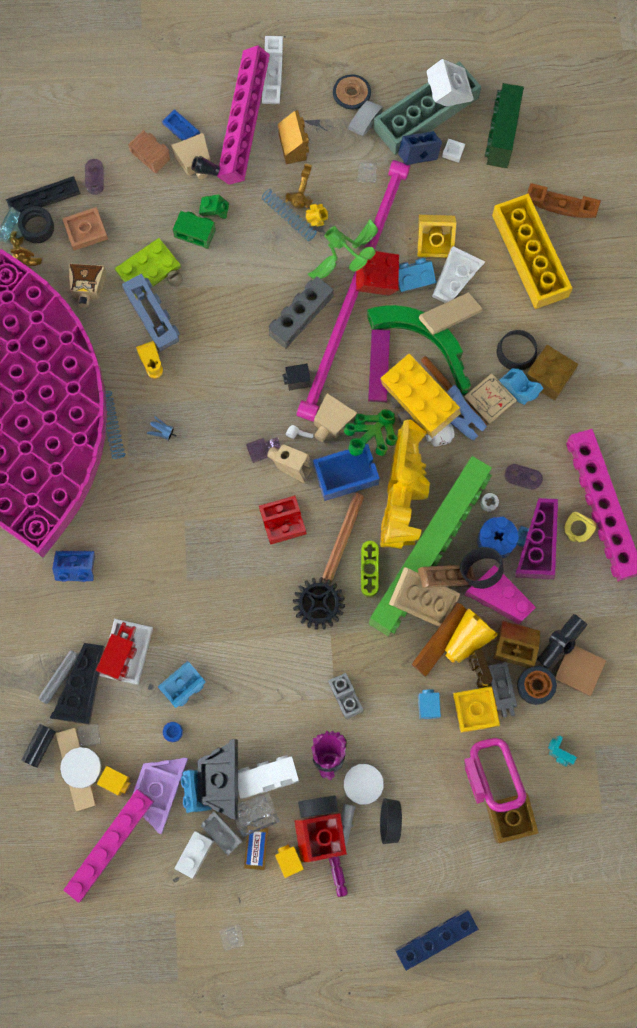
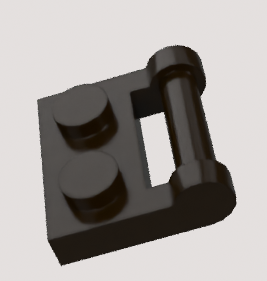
(479, 665)

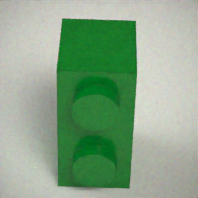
(194, 229)

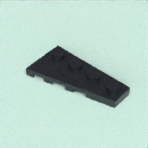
(79, 694)

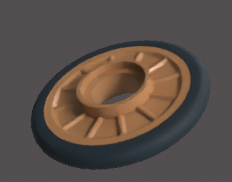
(351, 82)

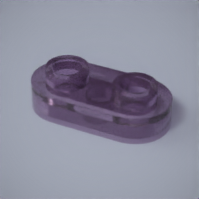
(94, 178)
(523, 477)

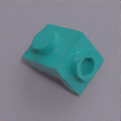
(562, 757)

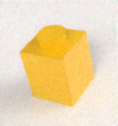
(114, 781)
(288, 860)

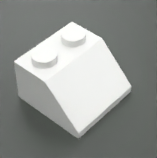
(449, 83)

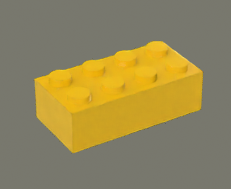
(420, 395)

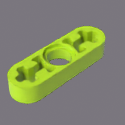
(364, 554)

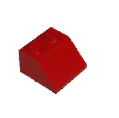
(320, 837)

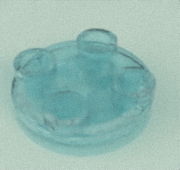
(9, 221)

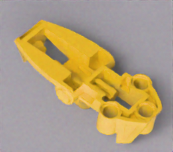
(404, 484)

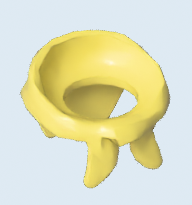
(590, 527)

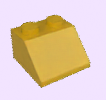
(435, 235)

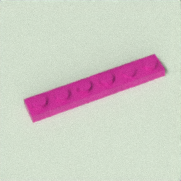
(108, 845)

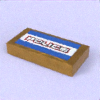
(256, 850)

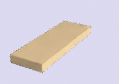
(450, 313)

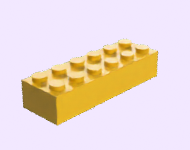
(531, 251)

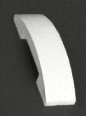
(272, 84)

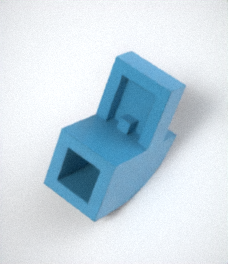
(520, 387)

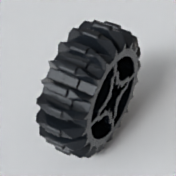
(325, 609)

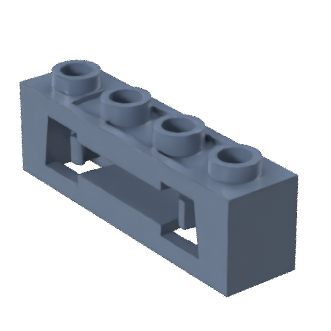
(136, 286)

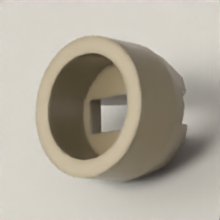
(176, 280)

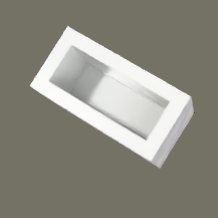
(194, 854)

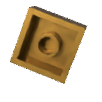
(552, 371)
(512, 823)

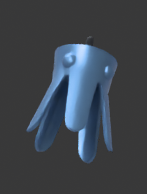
(167, 431)

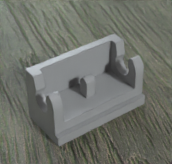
(221, 833)

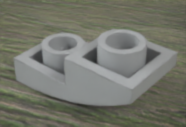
(364, 118)
(345, 696)

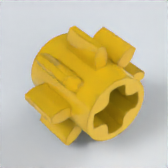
(317, 215)

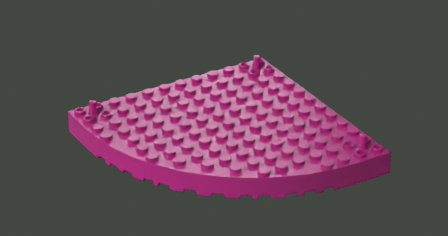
(48, 409)

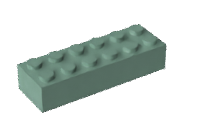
(418, 114)

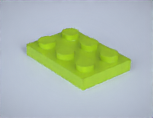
(152, 262)

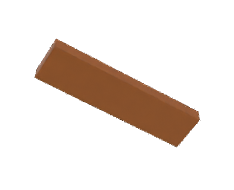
(436, 645)

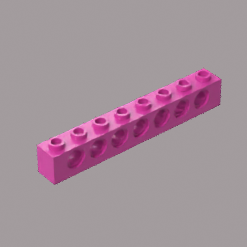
(243, 115)
(620, 530)

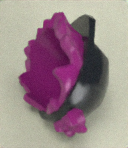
(329, 753)

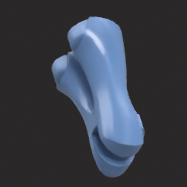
(468, 413)

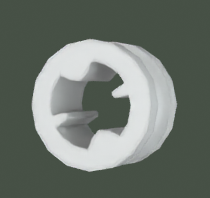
(492, 507)

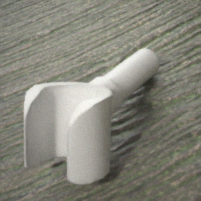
(293, 431)

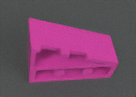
(502, 598)

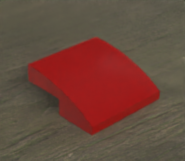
(282, 520)

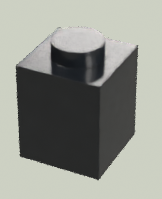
(297, 377)

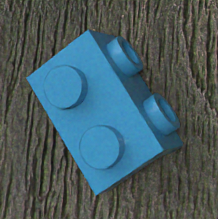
(416, 274)
(182, 685)
(190, 782)

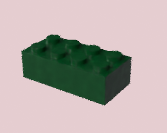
(503, 125)

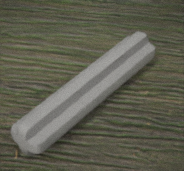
(58, 677)

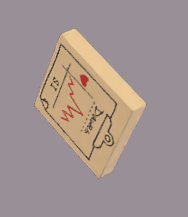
(490, 399)

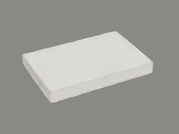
(141, 639)

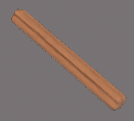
(343, 537)

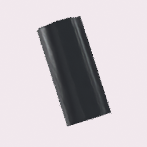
(38, 745)

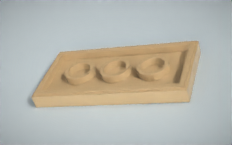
(425, 603)

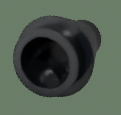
(204, 166)

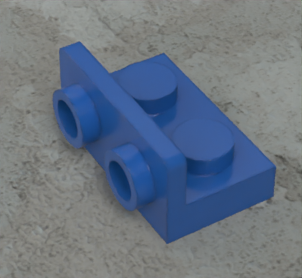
(73, 566)

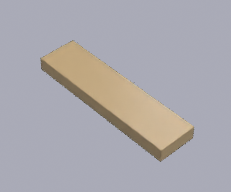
(82, 797)

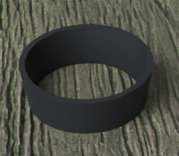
(509, 364)
(476, 555)
(390, 821)

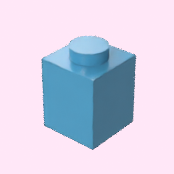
(429, 705)

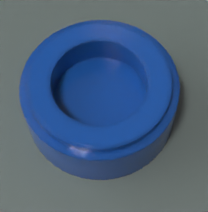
(172, 732)

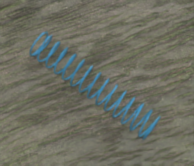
(300, 227)
(113, 428)

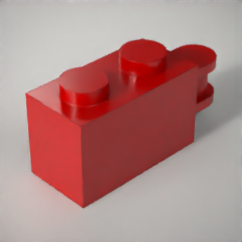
(118, 654)

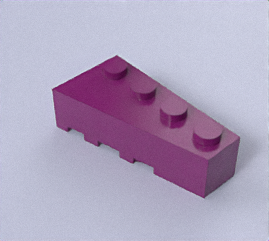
(539, 550)

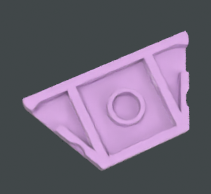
(160, 784)

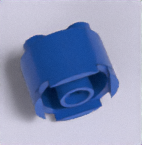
(500, 528)

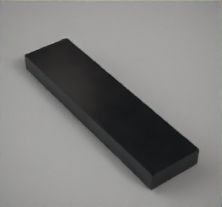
(45, 195)

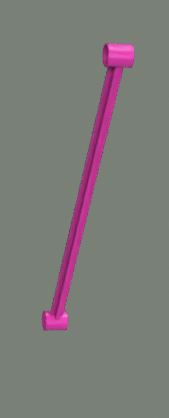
(309, 408)

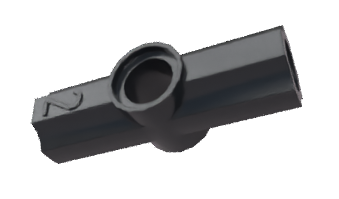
(562, 642)

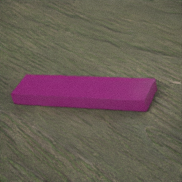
(378, 365)

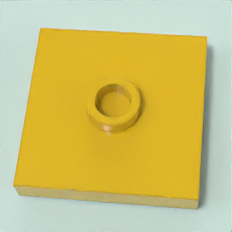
(476, 709)

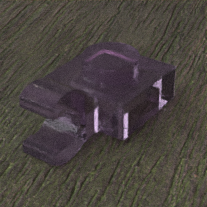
(259, 449)

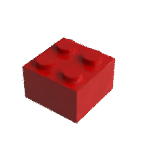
(379, 274)

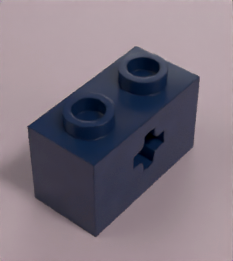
(420, 148)

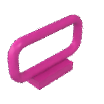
(479, 782)

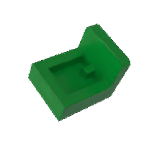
(214, 206)

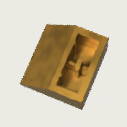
(293, 138)
(517, 645)

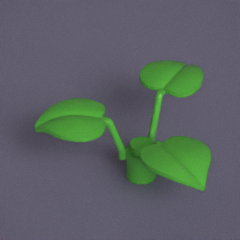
(337, 240)

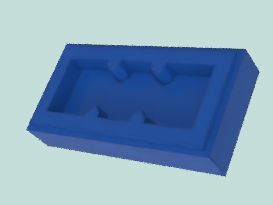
(180, 126)

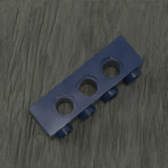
(436, 939)

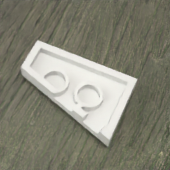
(455, 274)

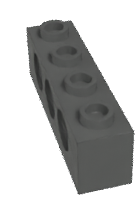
(287, 335)

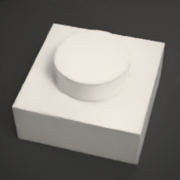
(453, 150)

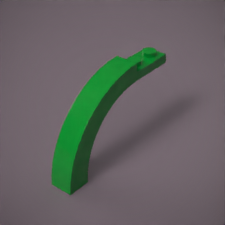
(408, 318)

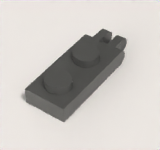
(503, 688)

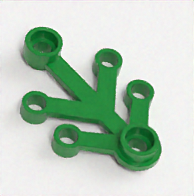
(385, 419)

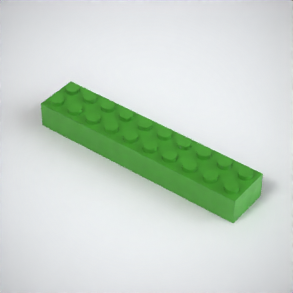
(436, 537)

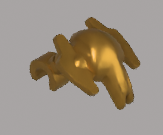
(298, 199)
(23, 254)

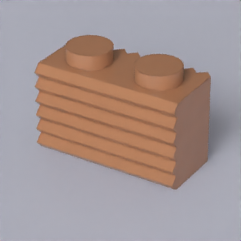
(149, 151)

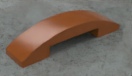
(563, 204)

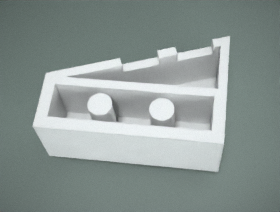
(266, 777)

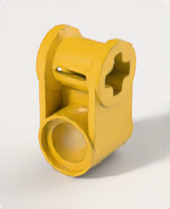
(150, 357)

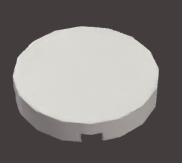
(81, 767)
(363, 784)

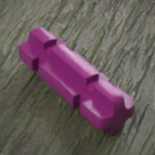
(338, 876)

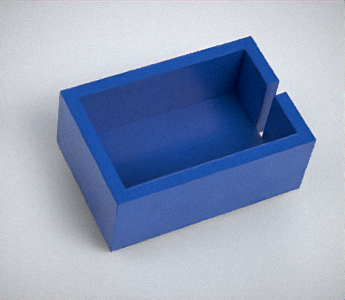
(345, 473)

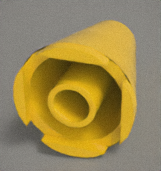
(469, 636)

